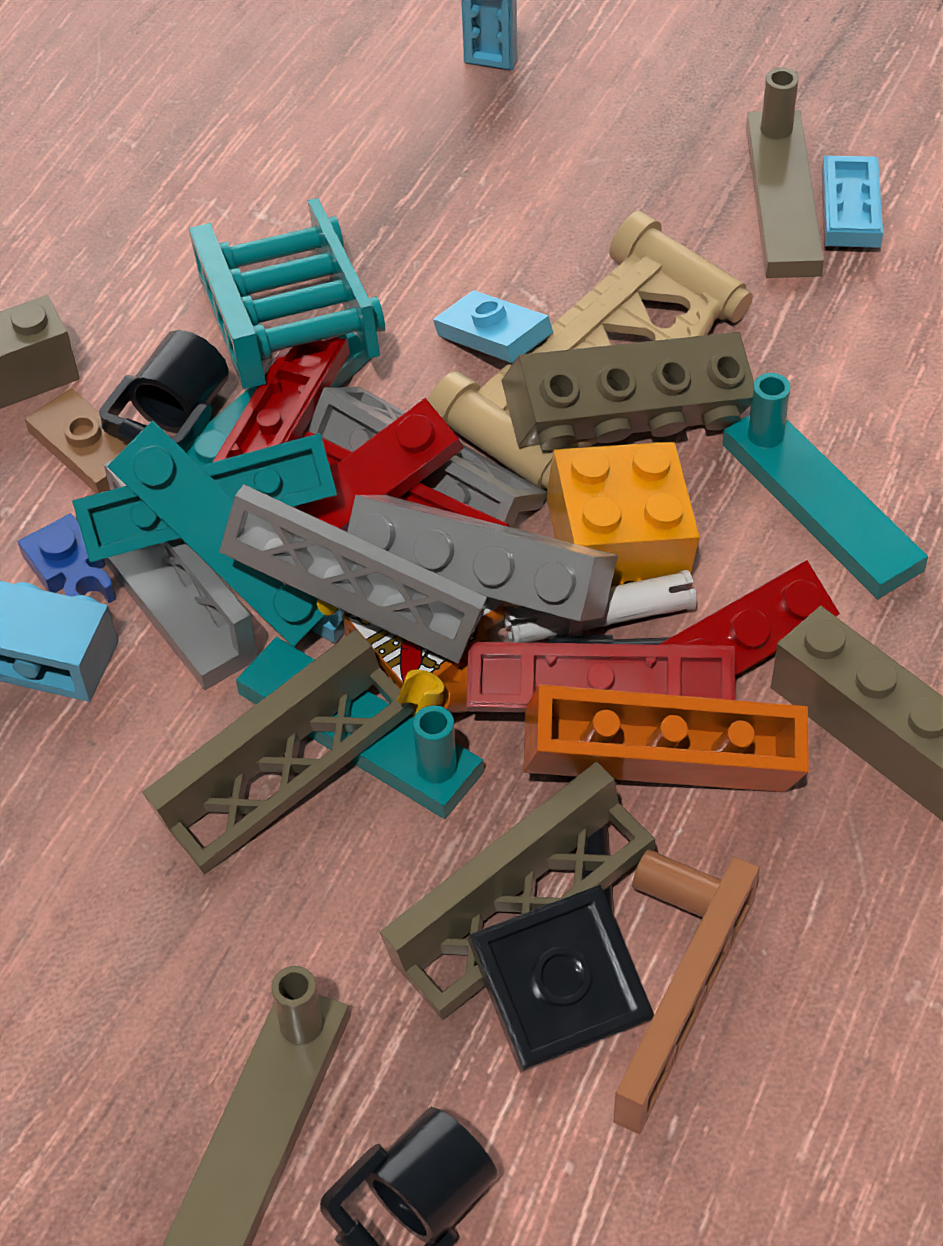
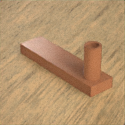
(724, 909)

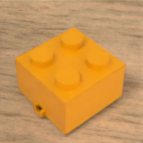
(627, 505)

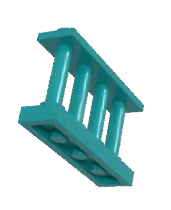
(239, 314)

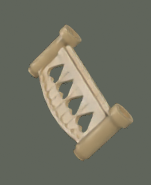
(649, 269)

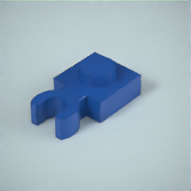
(61, 560)

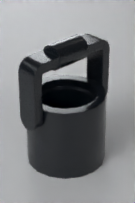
(169, 389)
(421, 1180)

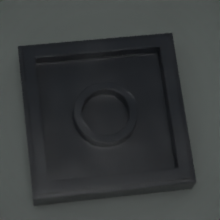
(560, 978)

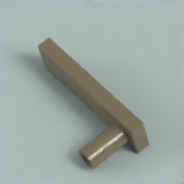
(783, 182)
(262, 1116)

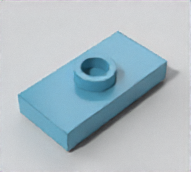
(490, 32)
(852, 201)
(493, 326)

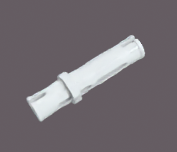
(624, 604)

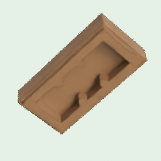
(76, 437)

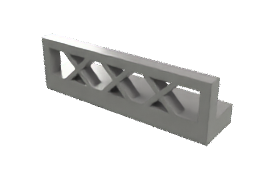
(355, 415)
(351, 574)
(187, 606)

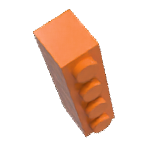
(666, 738)

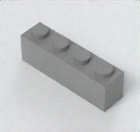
(490, 556)

